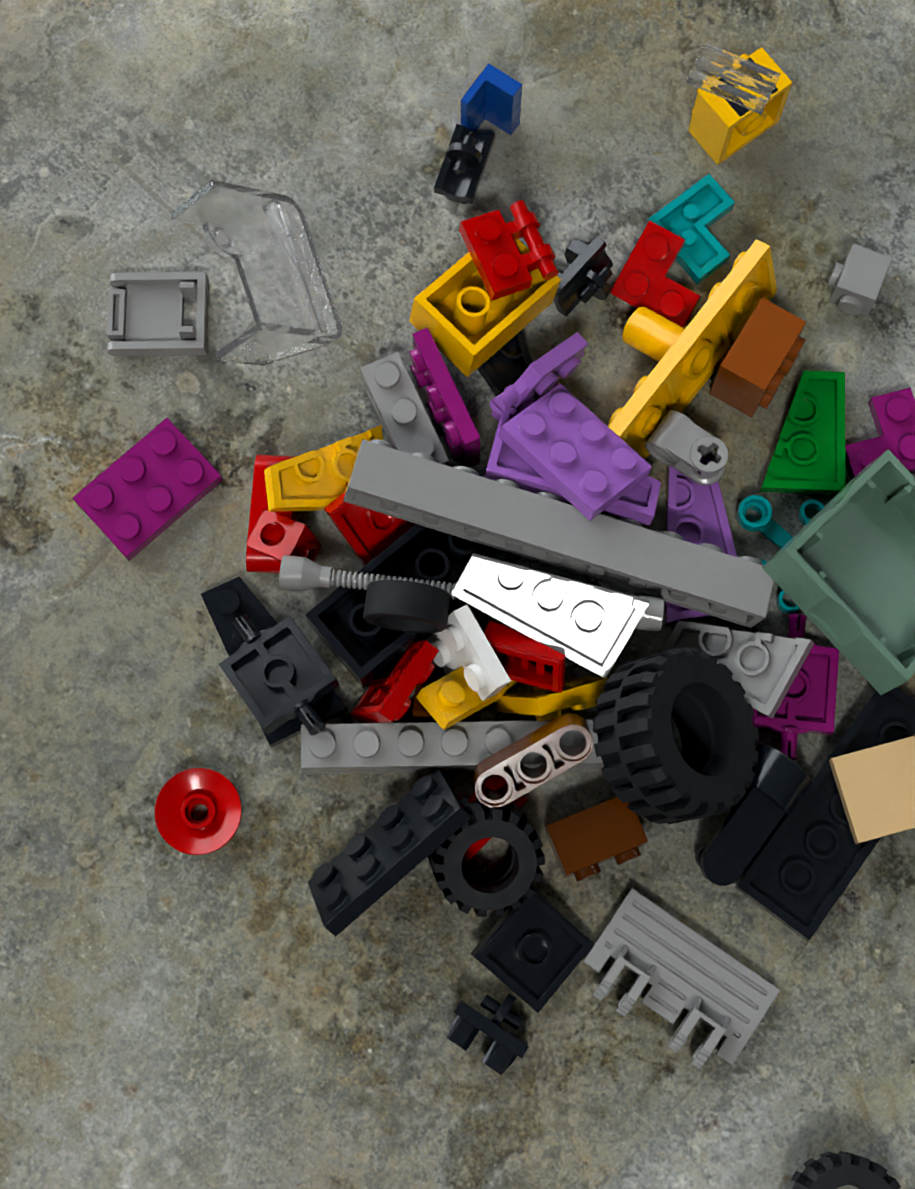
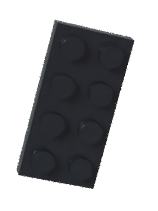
(387, 851)

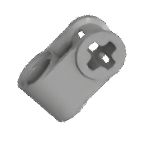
(682, 446)

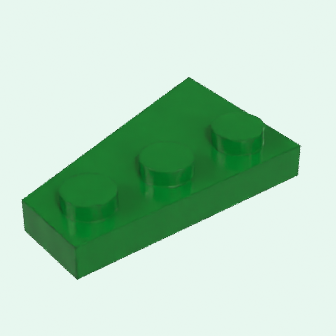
(812, 439)

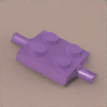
(541, 376)

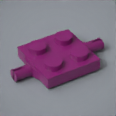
(811, 697)

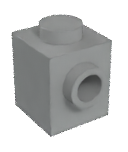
(858, 280)

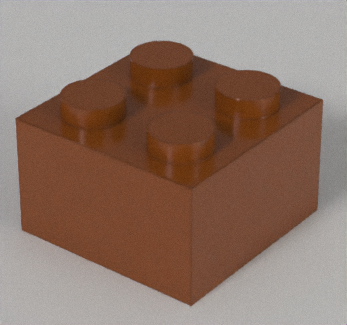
(759, 358)

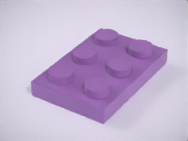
(574, 451)

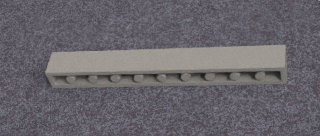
(558, 534)

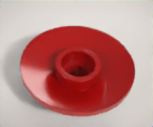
(179, 799)

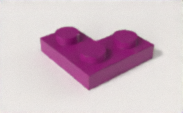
(895, 425)

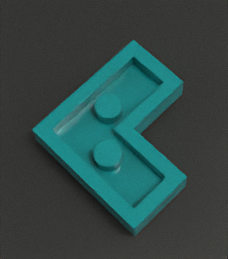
(689, 218)

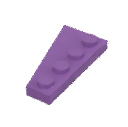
(507, 464)
(700, 518)

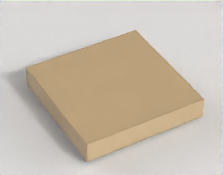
(877, 789)

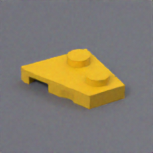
(547, 705)

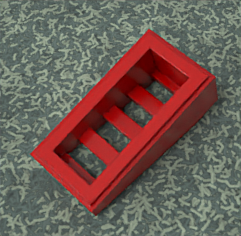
(517, 651)

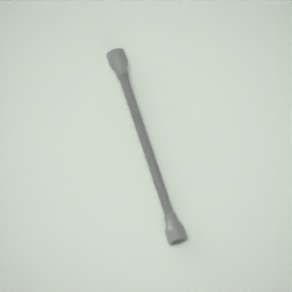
(304, 574)

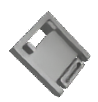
(150, 314)

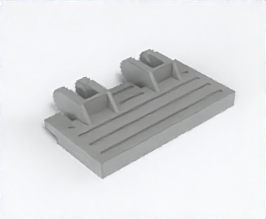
(682, 974)

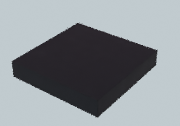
(532, 950)

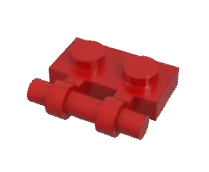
(497, 256)

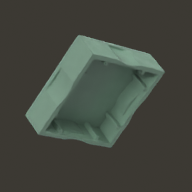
(857, 572)

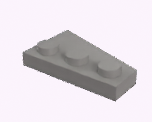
(757, 660)

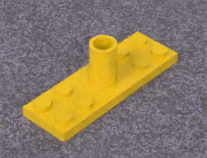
(690, 353)

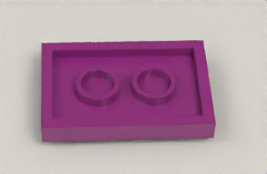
(444, 399)
(147, 489)

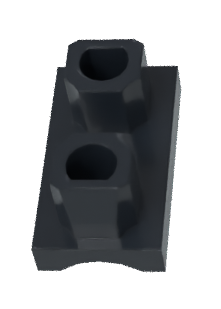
(464, 165)
(584, 276)
(470, 1022)

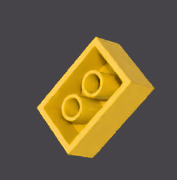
(466, 320)

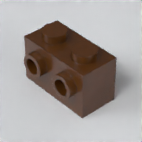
(595, 837)

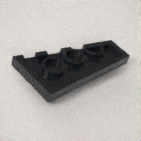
(235, 599)

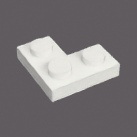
(467, 647)

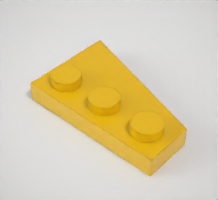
(314, 477)

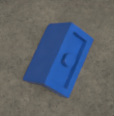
(492, 98)

